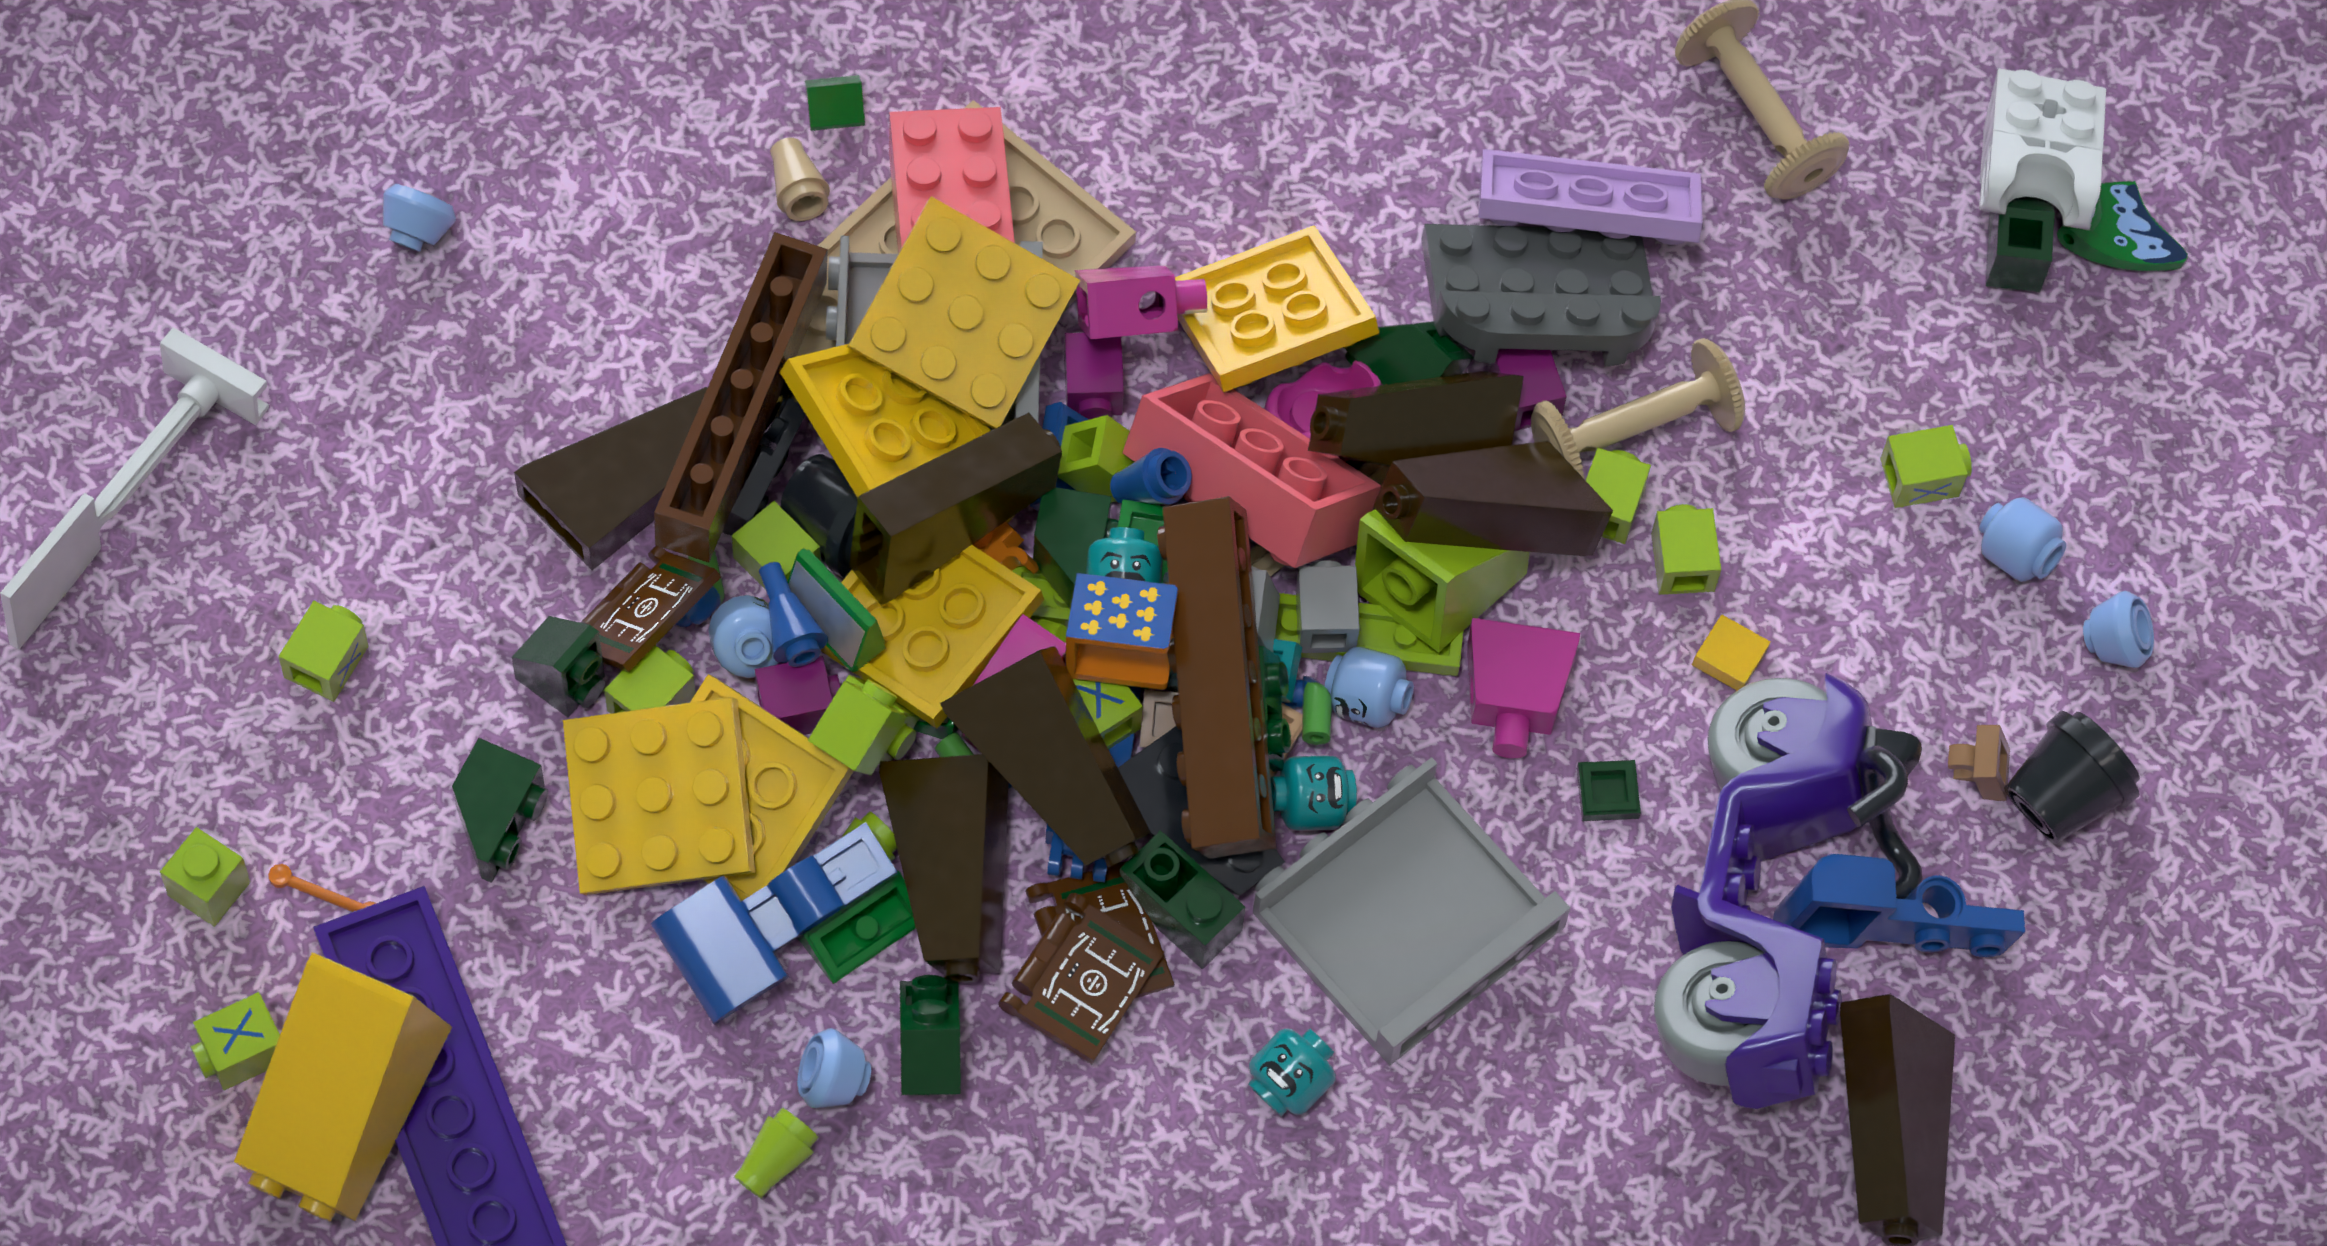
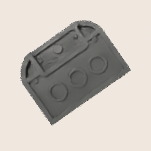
(1539, 289)

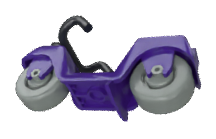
(1751, 992)

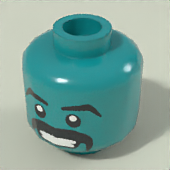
(1125, 556)
(1314, 792)
(1292, 1071)

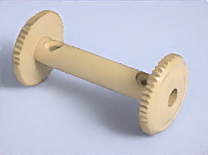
(1718, 35)
(1714, 385)

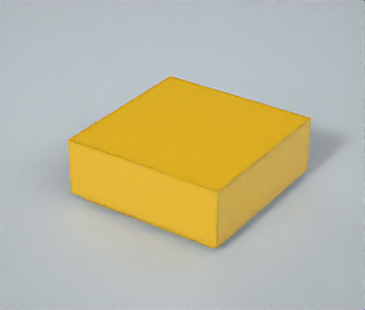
(1731, 653)

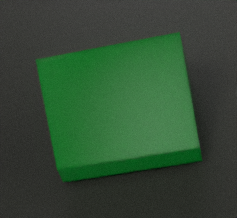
(835, 102)

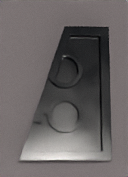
(767, 461)
(1161, 800)

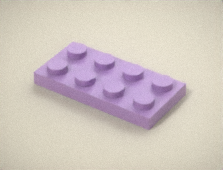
(1590, 197)

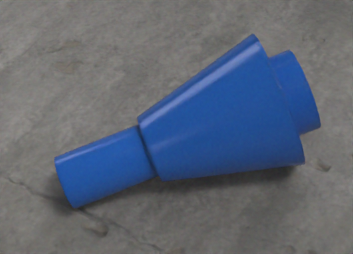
(794, 631)

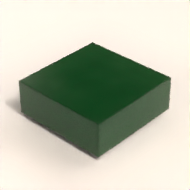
(1608, 790)

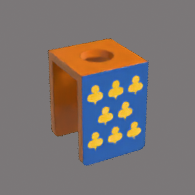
(1120, 631)

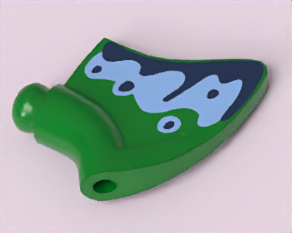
(2124, 234)

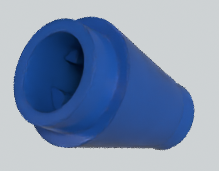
(1153, 478)

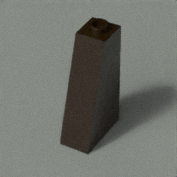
(1417, 417)
(609, 483)
(1495, 500)
(949, 504)
(1052, 754)
(952, 857)
(1898, 1115)

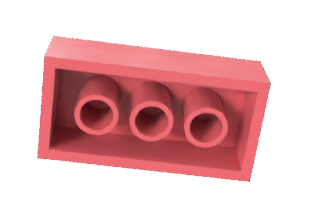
(954, 159)
(1294, 498)

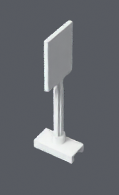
(76, 538)

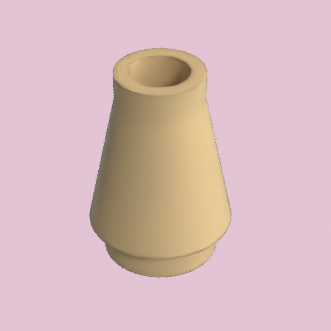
(798, 183)

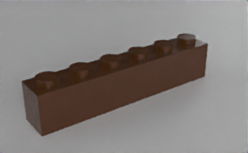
(740, 398)
(1217, 679)

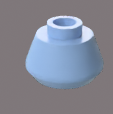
(415, 216)
(2120, 630)
(832, 1070)

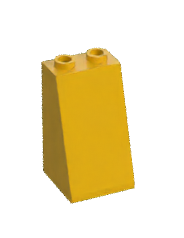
(338, 1088)

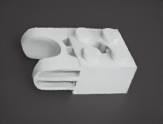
(2043, 144)

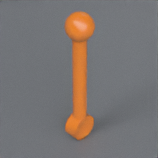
(281, 876)

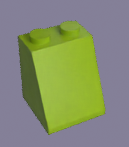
(1431, 586)

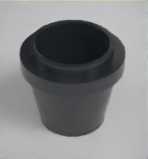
(824, 508)
(2072, 777)

